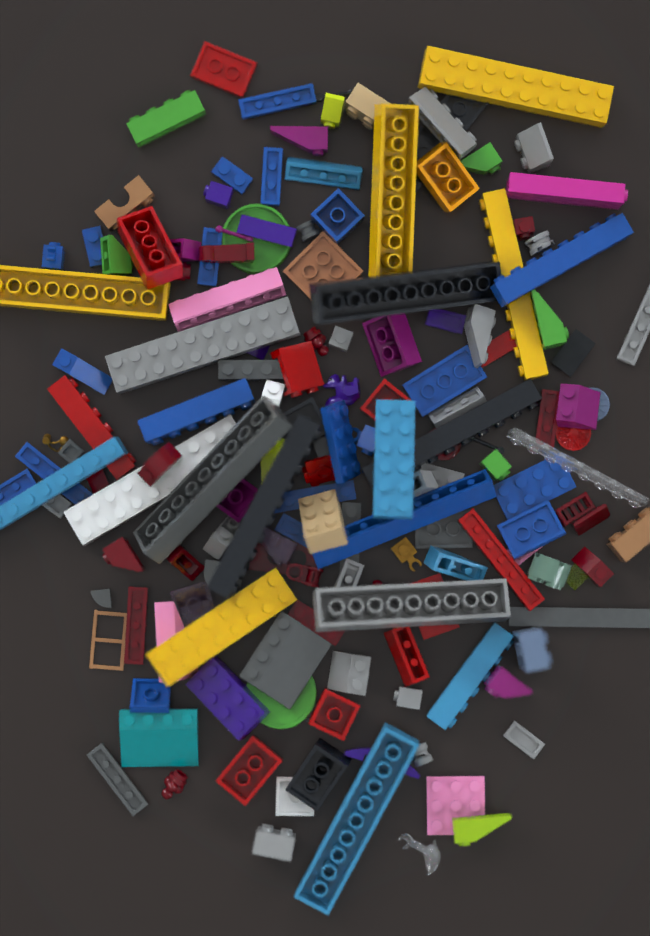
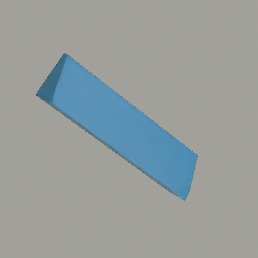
(323, 173)

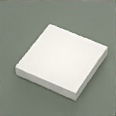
(287, 803)

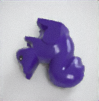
(344, 390)

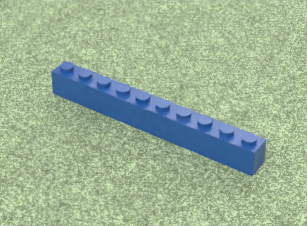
(426, 510)

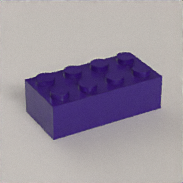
(227, 698)

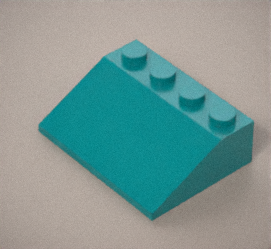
(159, 738)

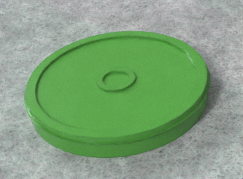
(266, 254)
(282, 717)

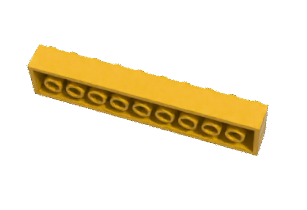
(515, 86)
(393, 188)
(82, 293)

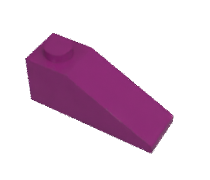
(308, 138)

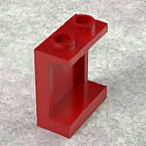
(299, 368)

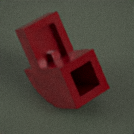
(159, 463)

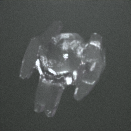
(431, 852)

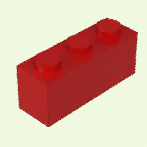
(406, 655)

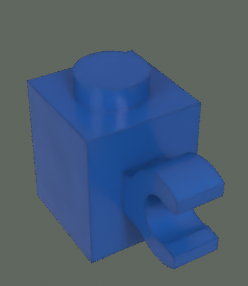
(53, 256)
(366, 439)

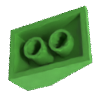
(549, 325)

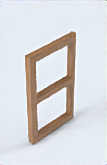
(94, 638)

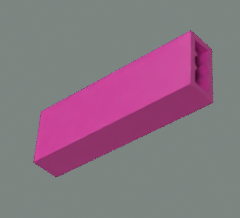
(566, 190)

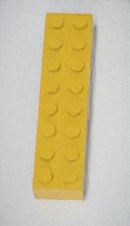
(220, 627)

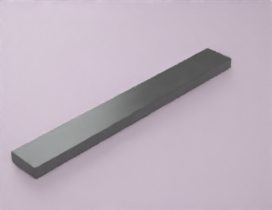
(580, 617)

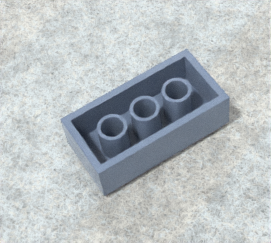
(531, 649)

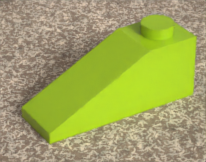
(473, 828)

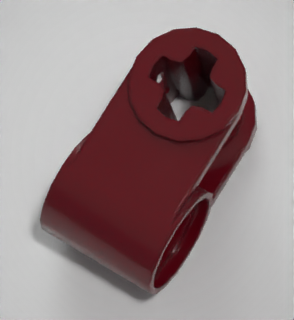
(306, 574)

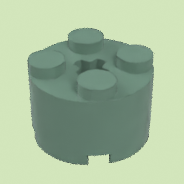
(550, 570)

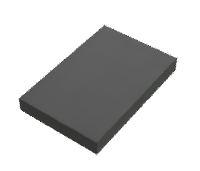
(444, 534)

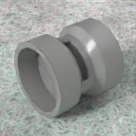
(423, 759)

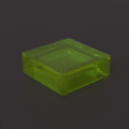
(576, 577)

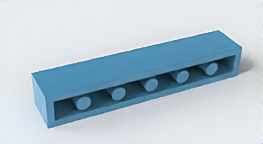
(469, 676)

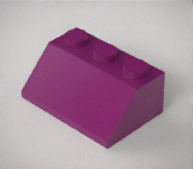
(391, 343)
(504, 684)

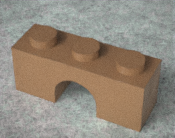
(139, 196)

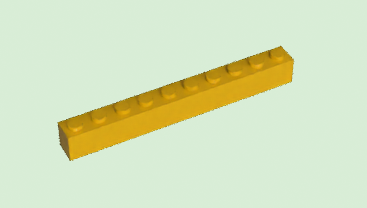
(520, 311)

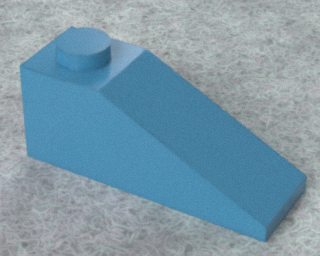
(454, 565)

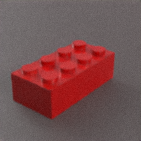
(149, 247)

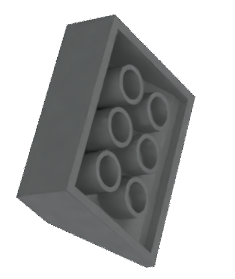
(285, 660)

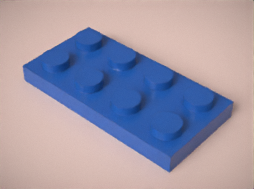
(443, 381)
(340, 441)
(532, 488)

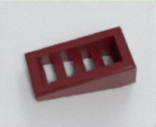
(588, 502)

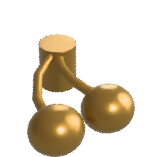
(46, 440)

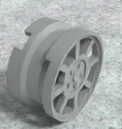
(539, 243)

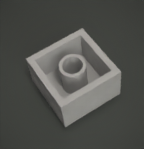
(274, 842)

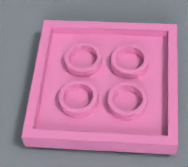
(453, 798)

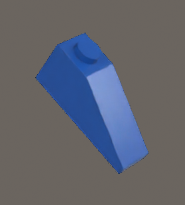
(82, 371)

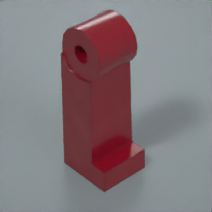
(227, 253)

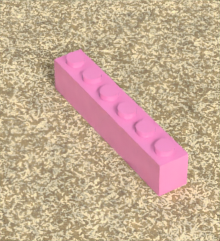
(227, 299)

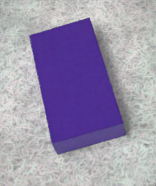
(446, 320)

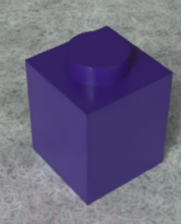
(218, 194)

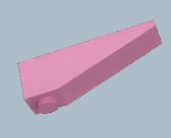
(167, 625)

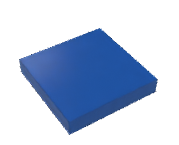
(149, 696)

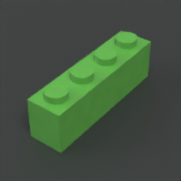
(166, 118)

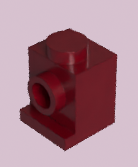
(524, 228)

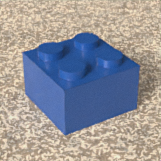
(337, 216)

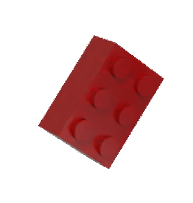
(249, 770)

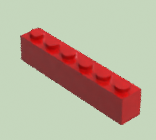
(88, 421)

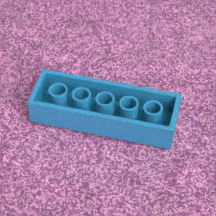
(394, 459)

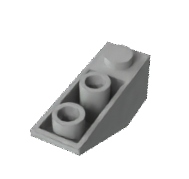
(478, 328)

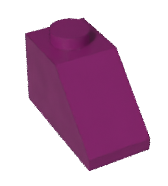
(186, 249)

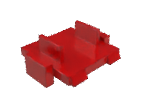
(318, 470)

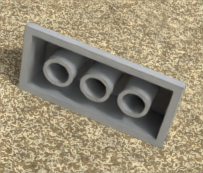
(441, 122)

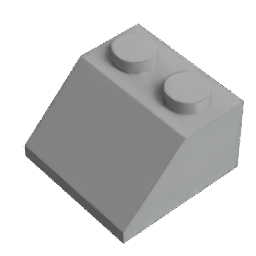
(534, 148)
(349, 673)

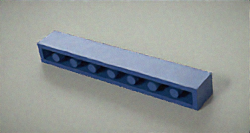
(562, 259)

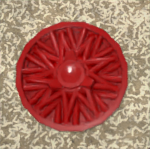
(572, 438)

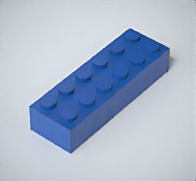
(196, 411)

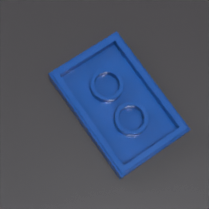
(531, 529)

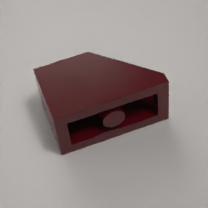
(185, 562)
(592, 567)

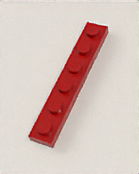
(501, 559)

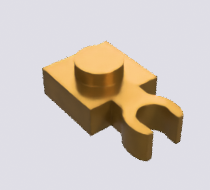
(404, 551)

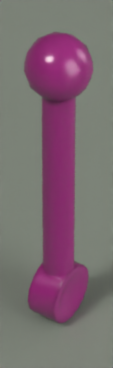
(219, 229)

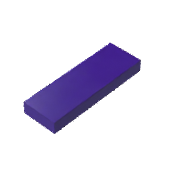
(266, 231)

